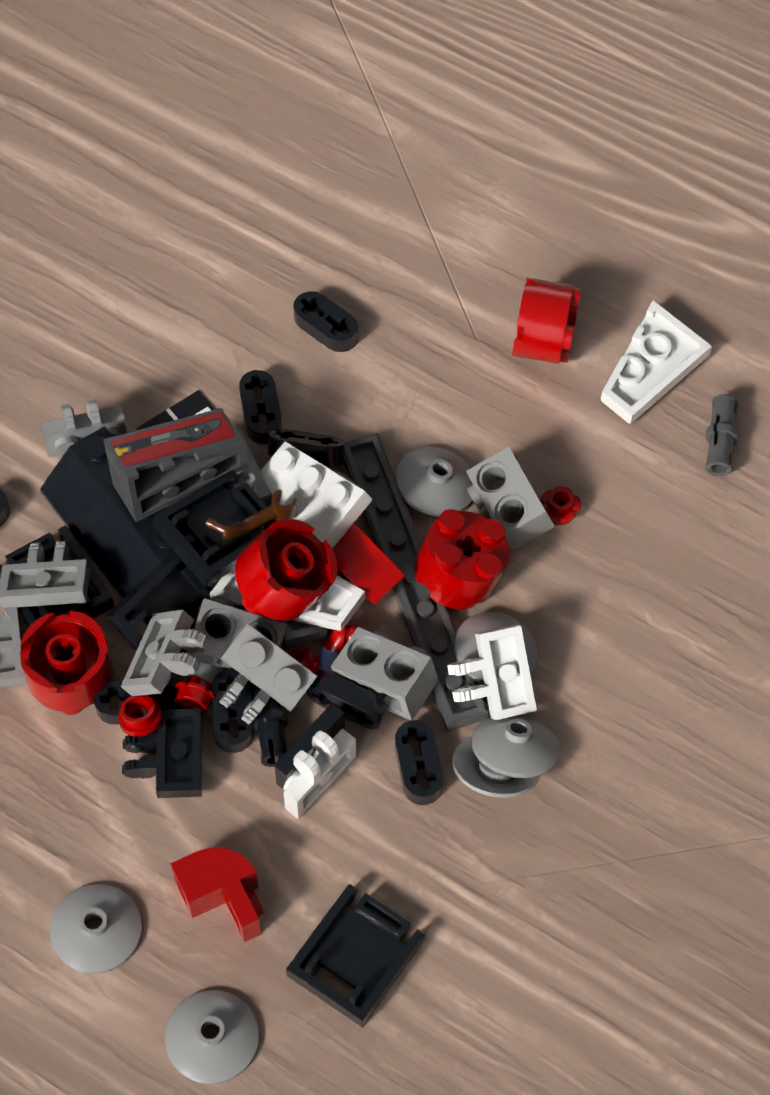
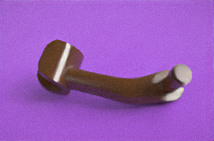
(251, 522)

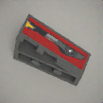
(173, 460)

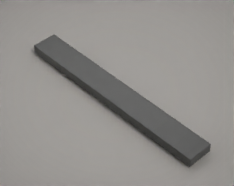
(398, 539)

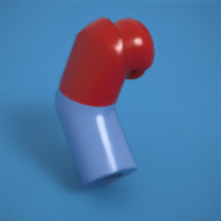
(334, 646)

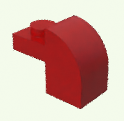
(366, 564)
(217, 878)

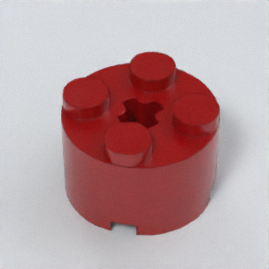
(546, 321)
(462, 558)
(285, 570)
(65, 661)

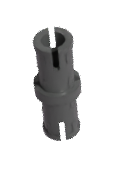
(721, 435)

